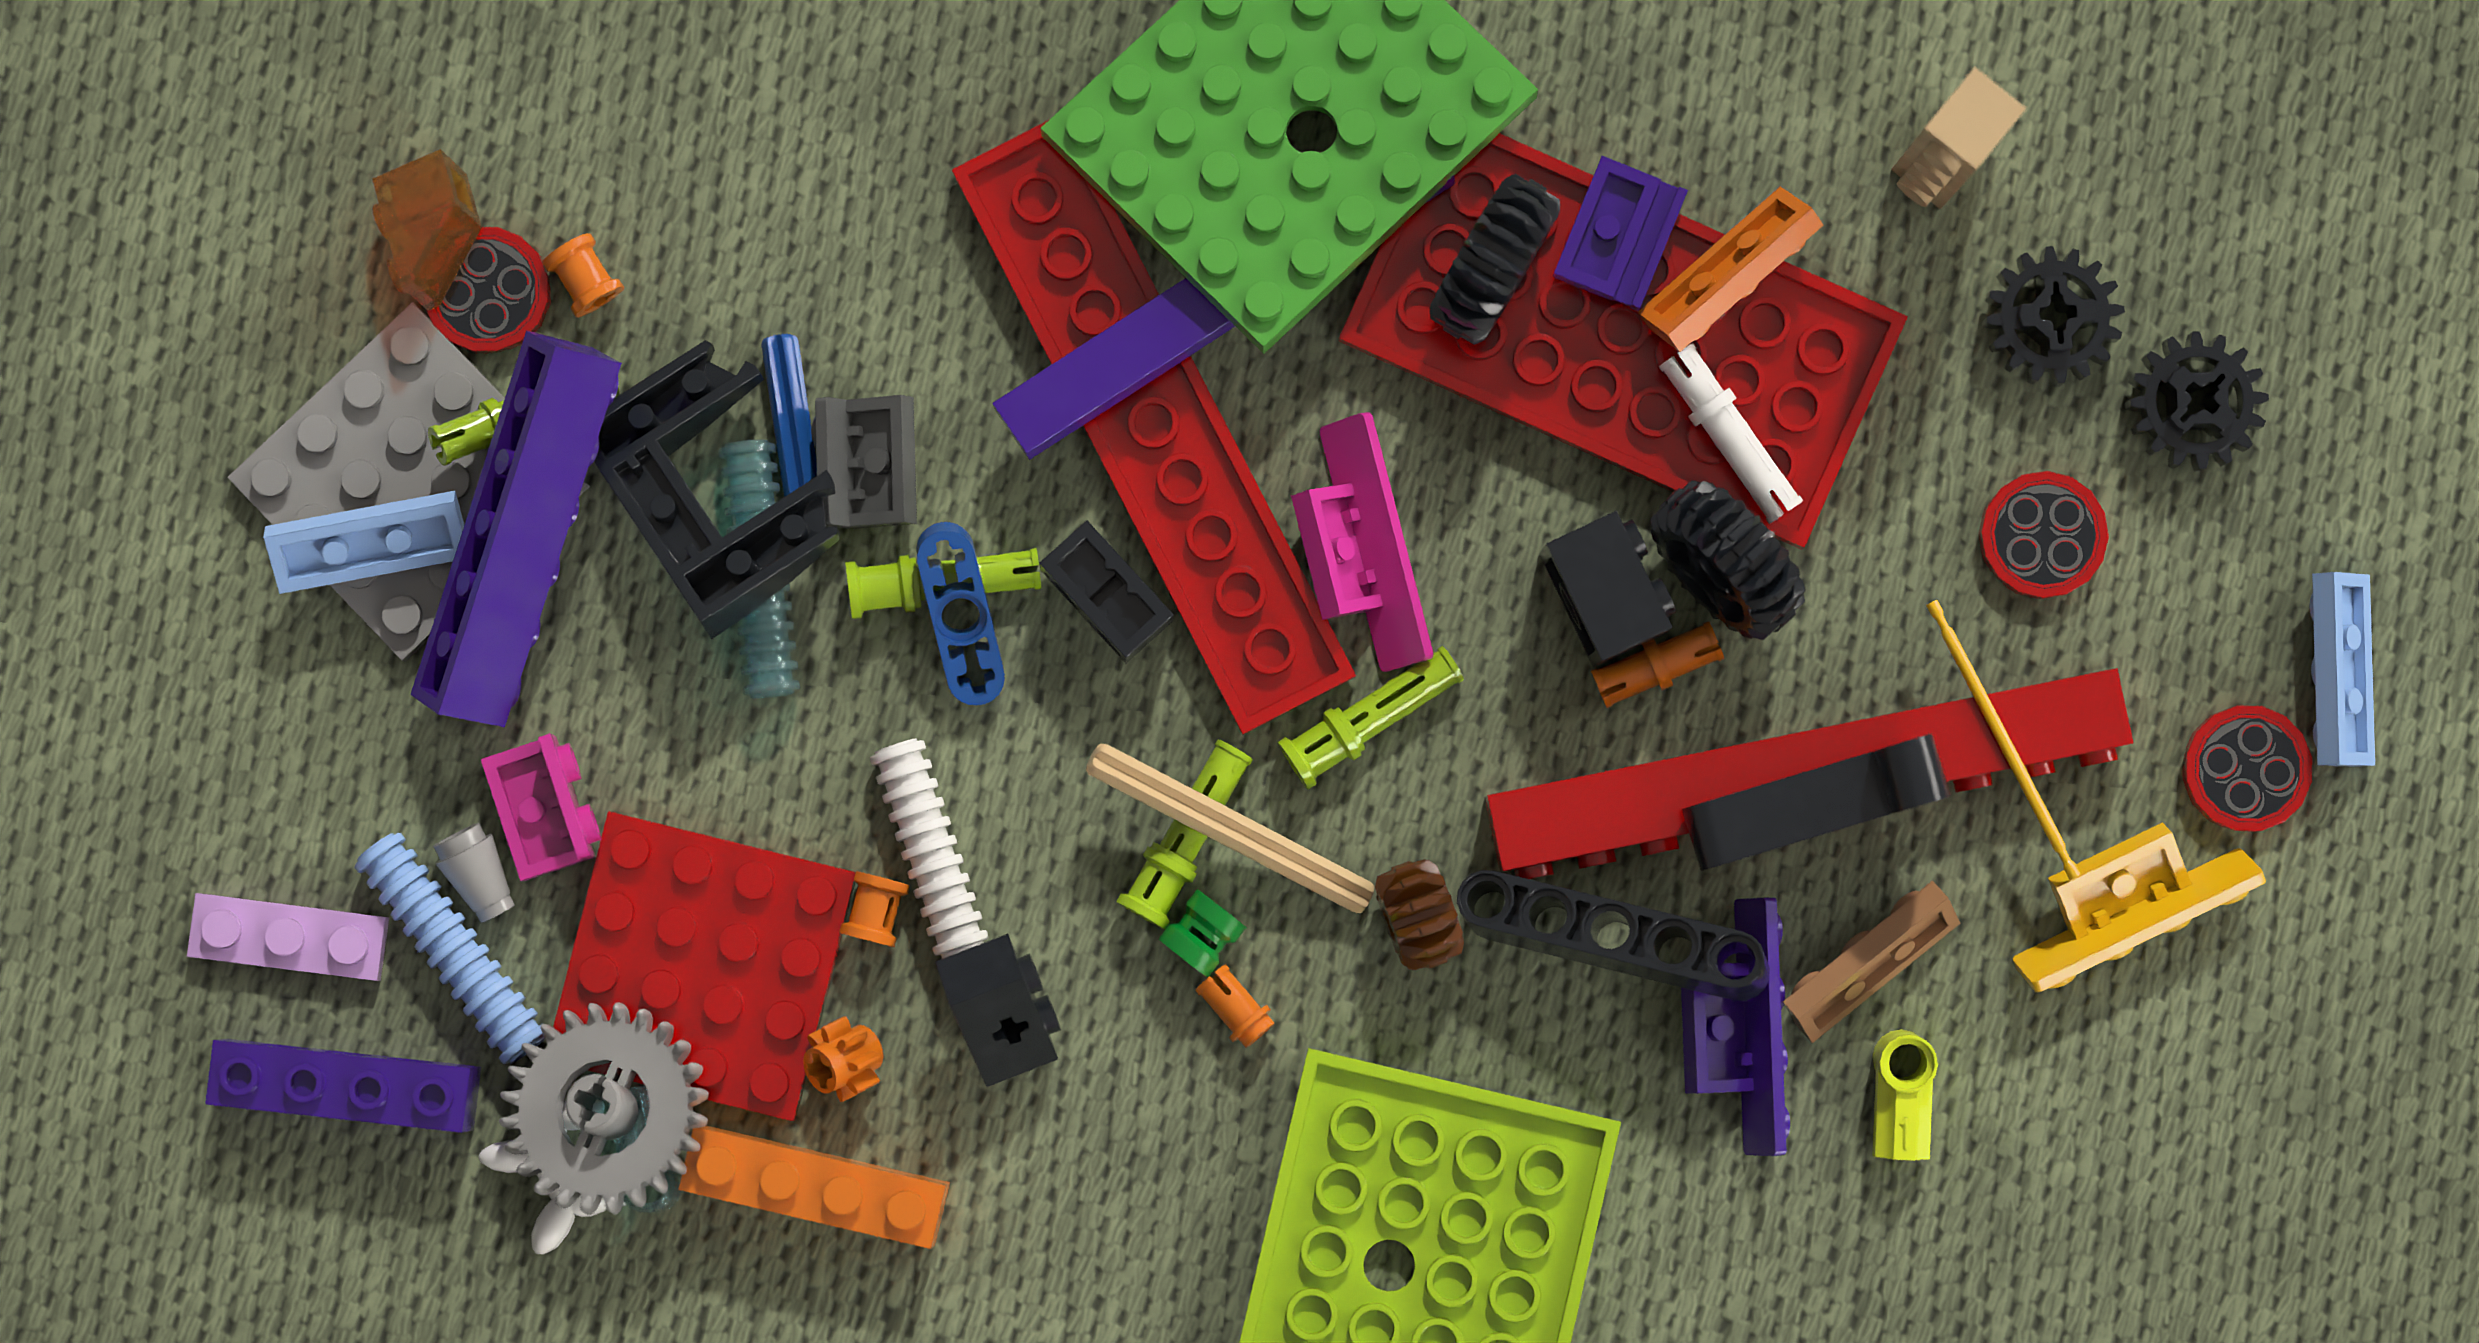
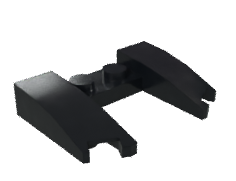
(714, 573)

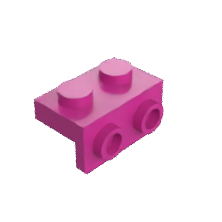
(540, 806)

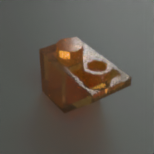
(429, 222)

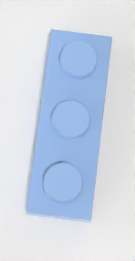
(364, 542)
(2343, 669)

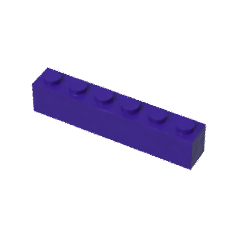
(516, 529)

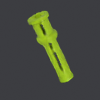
(902, 585)
(1344, 732)
(1171, 862)

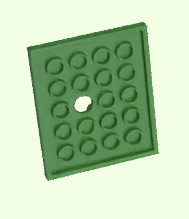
(1199, 154)

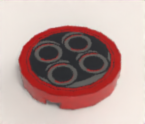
(495, 294)
(2043, 535)
(2247, 768)

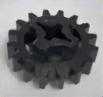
(2081, 313)
(2216, 421)

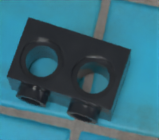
(1106, 591)

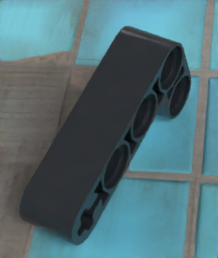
(1816, 802)

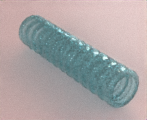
(767, 627)

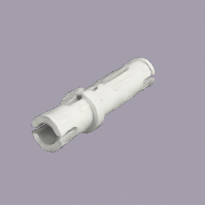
(1730, 432)

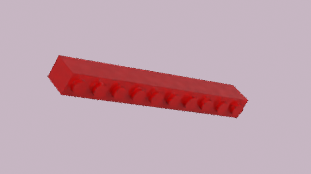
(1645, 801)

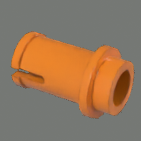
(1235, 1007)

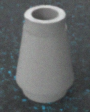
(475, 871)

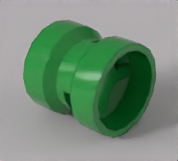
(1209, 920)

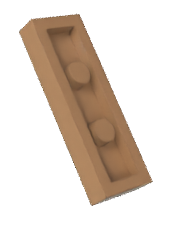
(1871, 961)

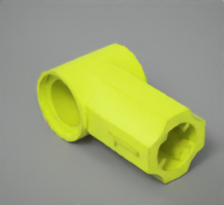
(1903, 1103)

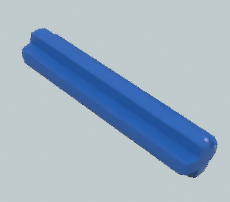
(789, 410)

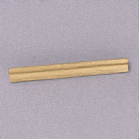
(1230, 828)

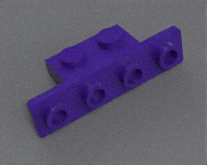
(1740, 1042)

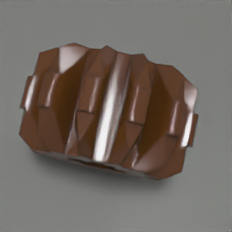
(1419, 914)

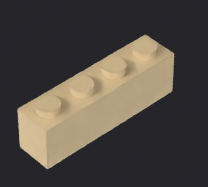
(1956, 140)

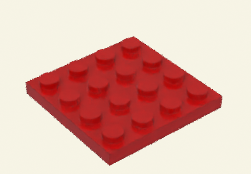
(716, 944)

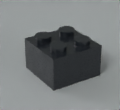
(1607, 587)

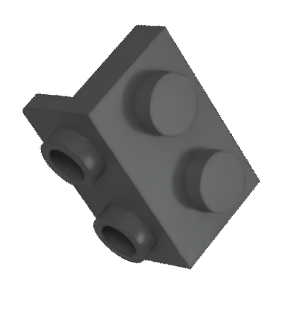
(870, 458)

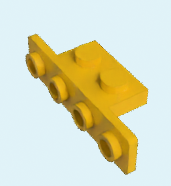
(2128, 899)

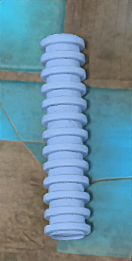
(450, 946)

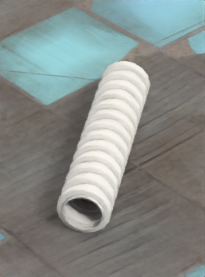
(929, 847)

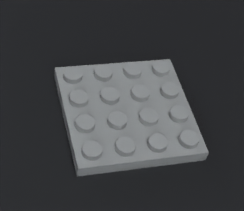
(370, 446)

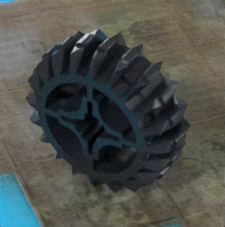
(1494, 259)
(1728, 560)

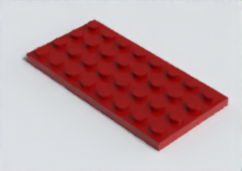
(1588, 366)

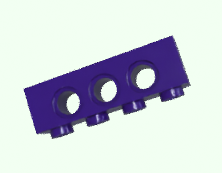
(343, 1085)

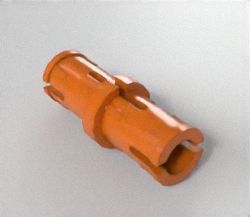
(1657, 664)

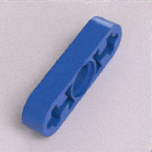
(955, 660)

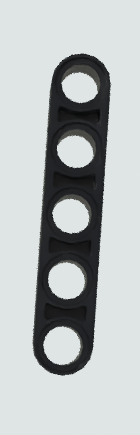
(1590, 913)

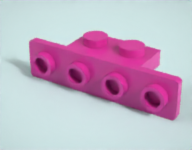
(1359, 545)

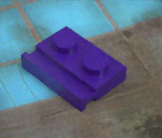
(1620, 233)

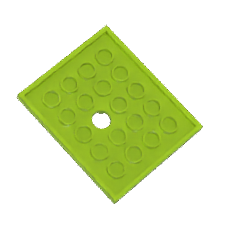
(1473, 1181)

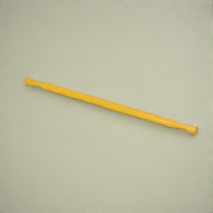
(2003, 740)

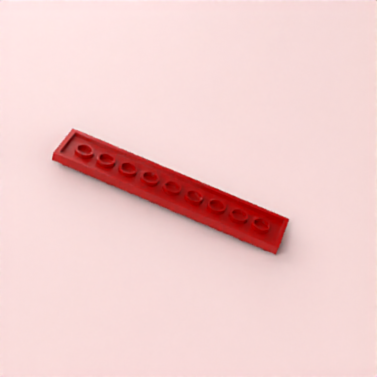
(1161, 443)

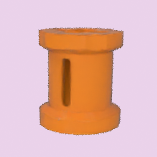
(583, 275)
(874, 909)

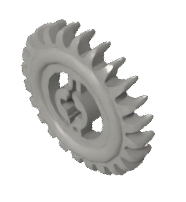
(580, 1167)

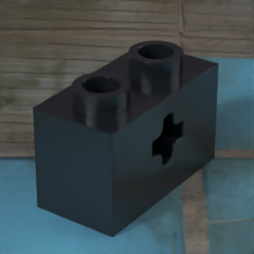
(998, 1009)

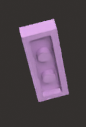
(288, 937)

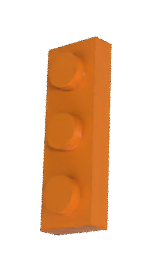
(1730, 269)

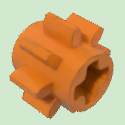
(843, 1058)

